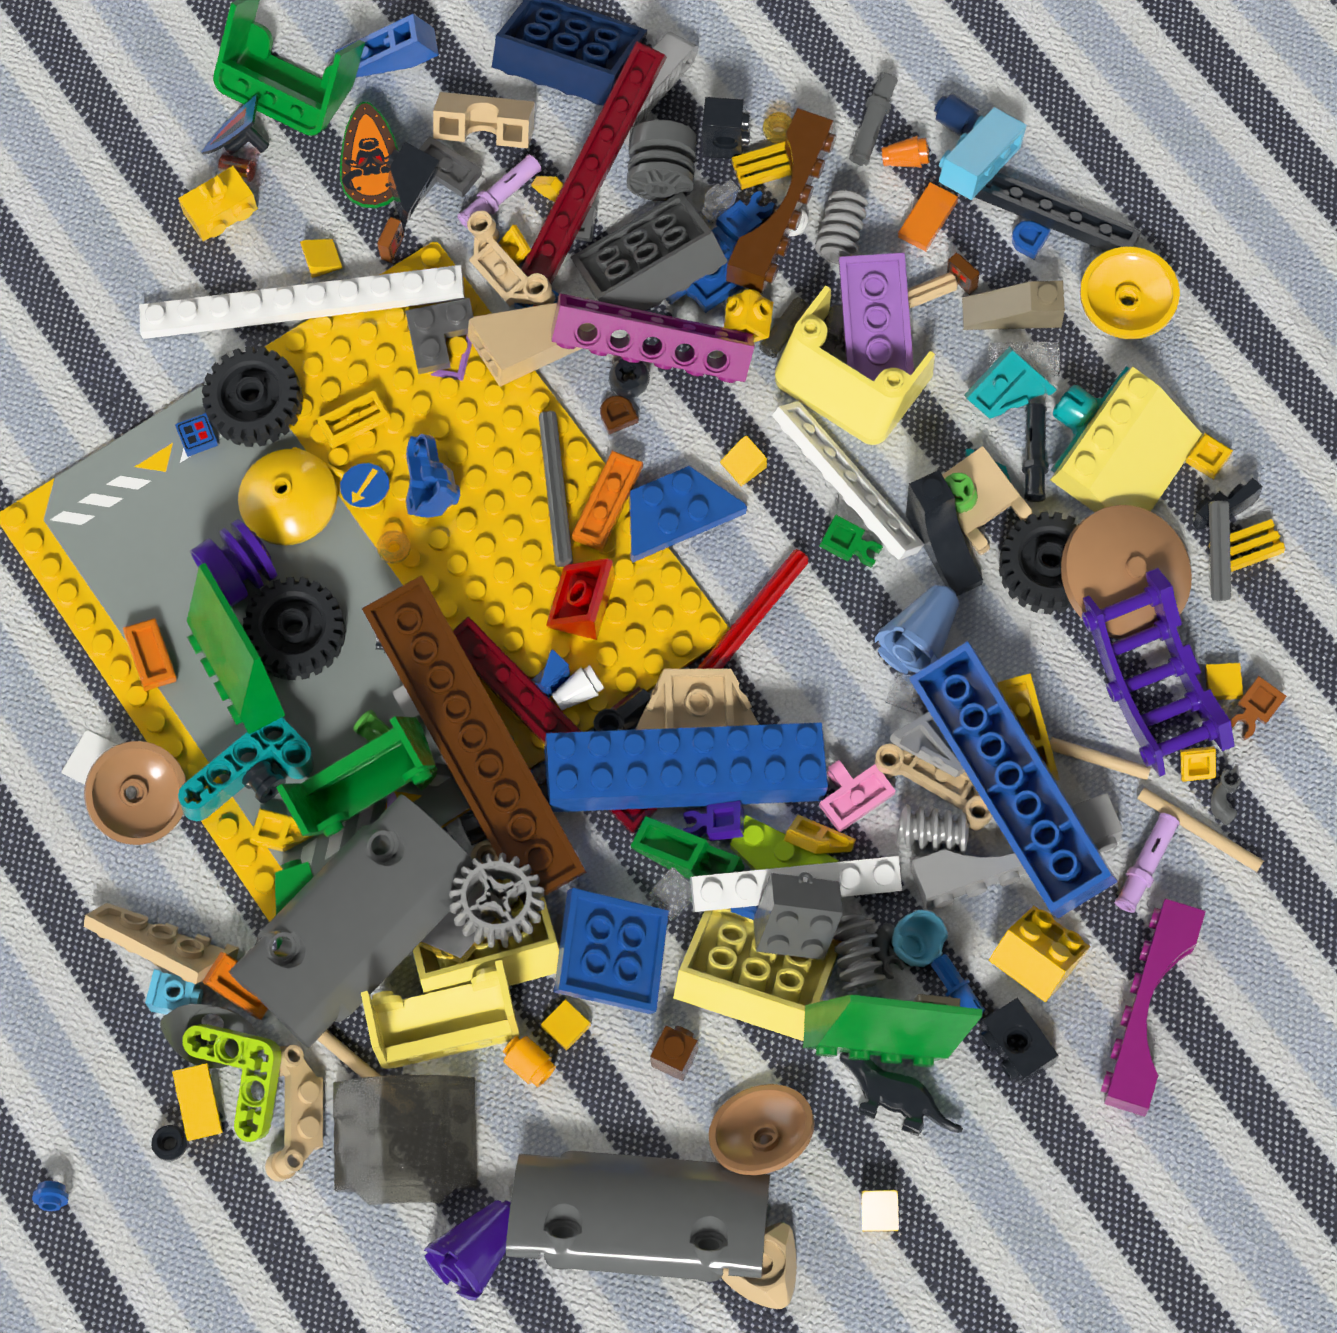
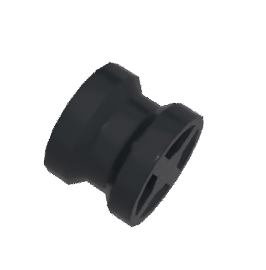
(263, 781)

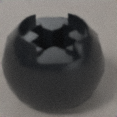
(630, 388)

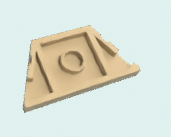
(696, 700)

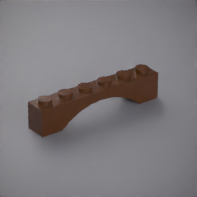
(757, 252)

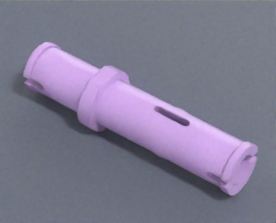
(502, 189)
(1140, 875)

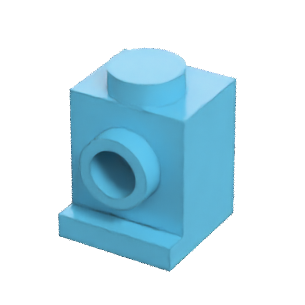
(160, 988)

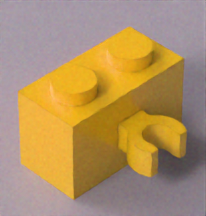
(218, 204)

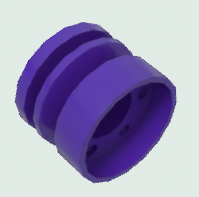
(236, 561)

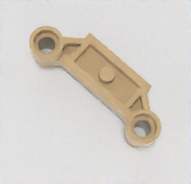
(501, 270)
(956, 790)
(302, 1115)

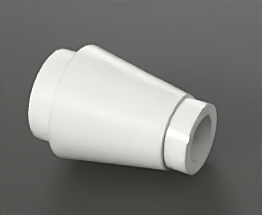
(578, 688)

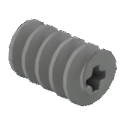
(841, 225)
(933, 829)
(857, 952)

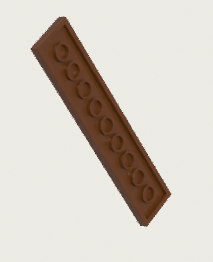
(471, 734)

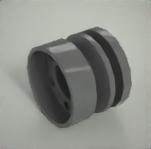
(661, 160)

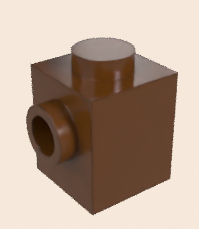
(675, 1052)

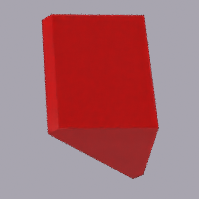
(582, 598)

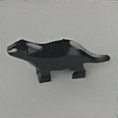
(897, 1094)

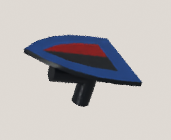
(238, 131)

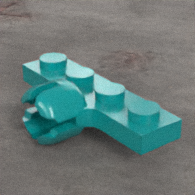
(1077, 410)

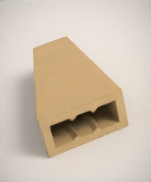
(517, 341)

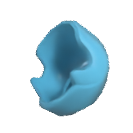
(919, 938)

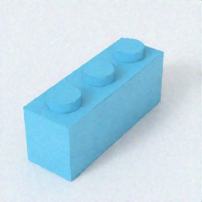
(981, 153)

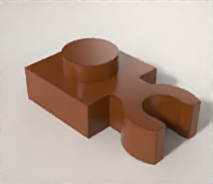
(1259, 704)

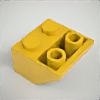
(1039, 952)

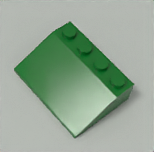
(230, 656)
(886, 1029)

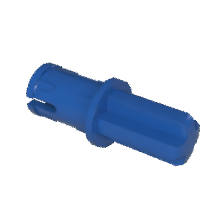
(955, 984)

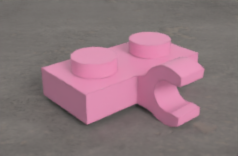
(854, 796)

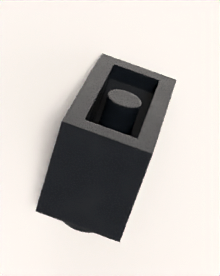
(410, 177)

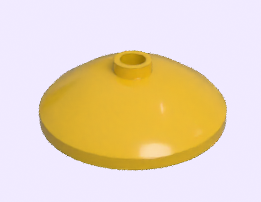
(1133, 276)
(295, 513)

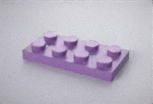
(876, 313)

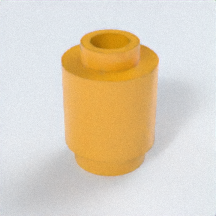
(528, 1061)

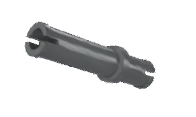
(877, 107)

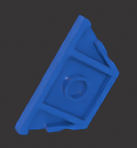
(677, 510)

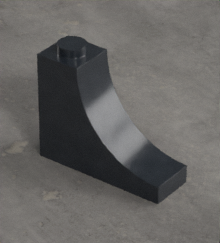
(936, 524)

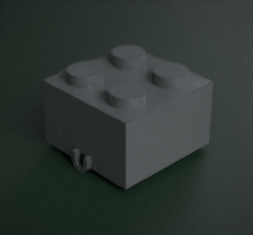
(797, 916)

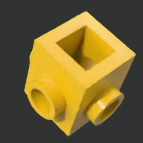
(749, 314)

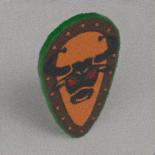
(364, 158)

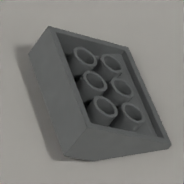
(651, 256)

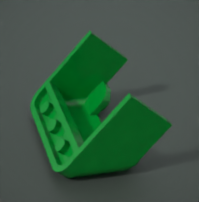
(283, 90)
(360, 779)

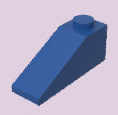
(397, 47)

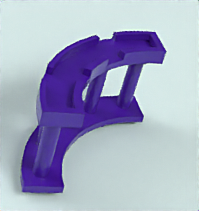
(1182, 664)

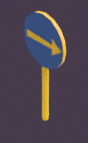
(362, 484)

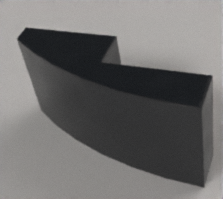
(1239, 500)

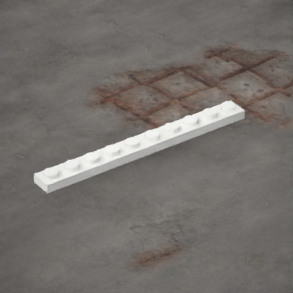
(301, 302)

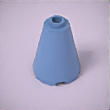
(919, 631)

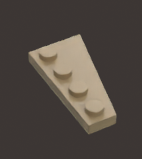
(157, 942)

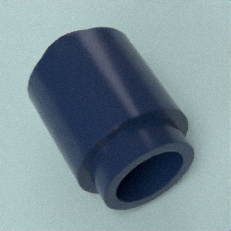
(956, 114)

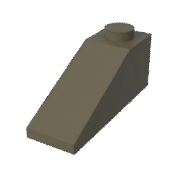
(1016, 307)

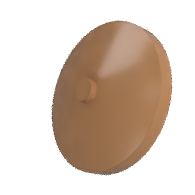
(1110, 561)

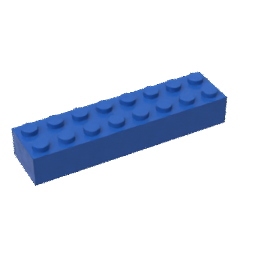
(685, 767)
(1013, 780)

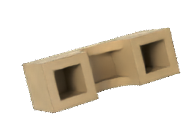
(462, 114)

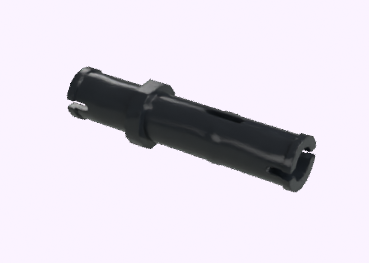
(1035, 465)

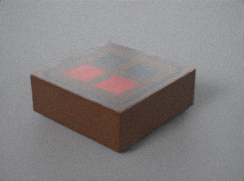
(964, 272)

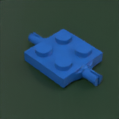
(712, 288)

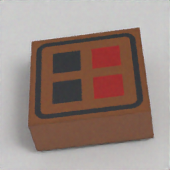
(390, 239)

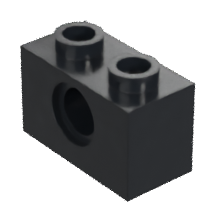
(725, 127)
(1015, 1021)

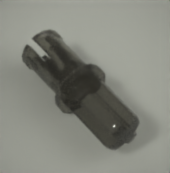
(783, 327)
(834, 329)

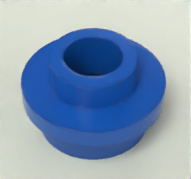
(50, 1195)

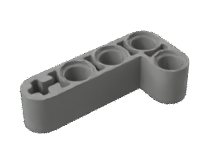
(680, 57)

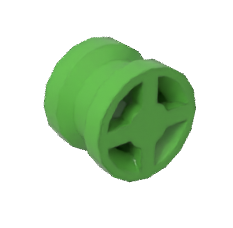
(958, 484)

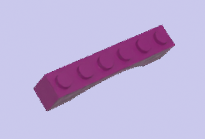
(1134, 1073)

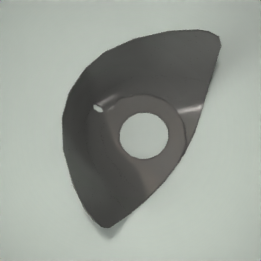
(183, 1017)

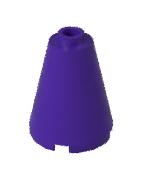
(471, 1250)

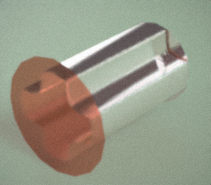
(245, 167)

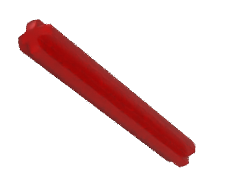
(756, 611)

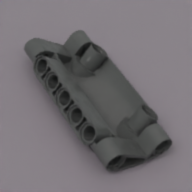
(354, 921)
(638, 1215)

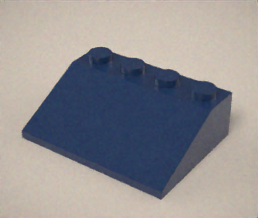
(565, 48)

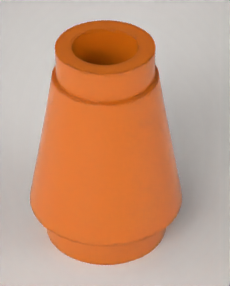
(907, 153)

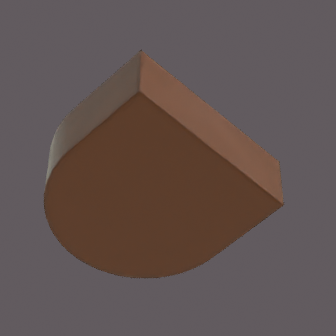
(617, 414)

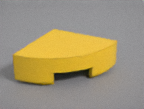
(548, 186)

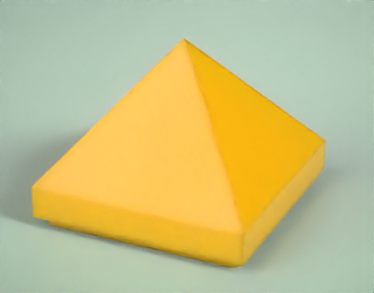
(515, 245)
(1198, 763)

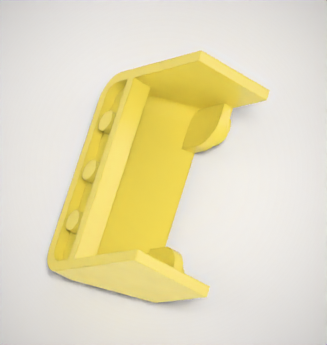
(840, 392)
(441, 1021)

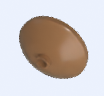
(156, 803)
(761, 1129)

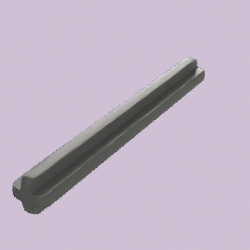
(555, 489)

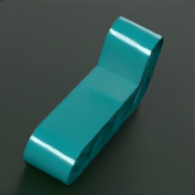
(230, 764)

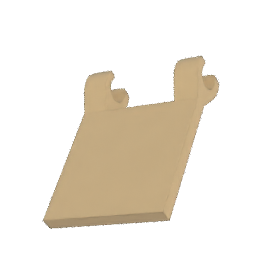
(994, 496)

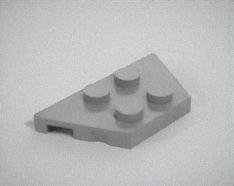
(927, 742)

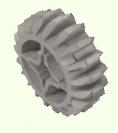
(485, 907)

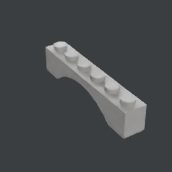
(950, 875)

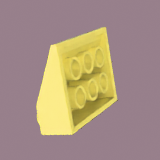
(1128, 447)
(522, 961)
(752, 986)

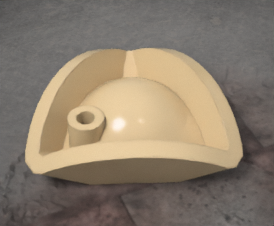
(778, 1270)

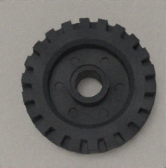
(239, 377)
(1023, 565)
(292, 604)

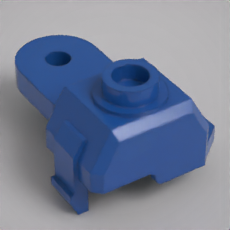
(431, 482)

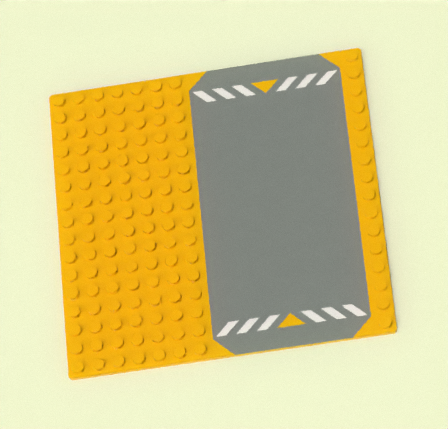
(121, 525)

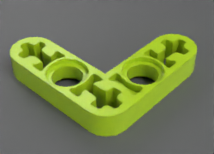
(249, 1062)

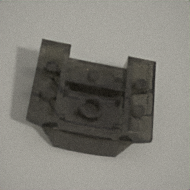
(405, 1137)

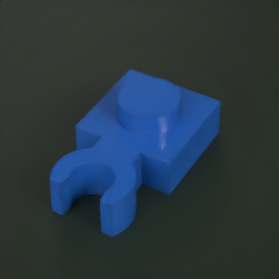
(744, 219)

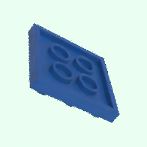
(611, 951)

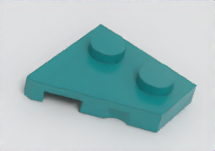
(1007, 385)

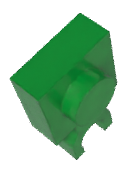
(845, 540)

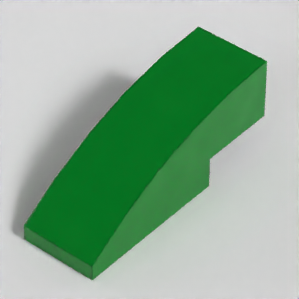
(683, 851)

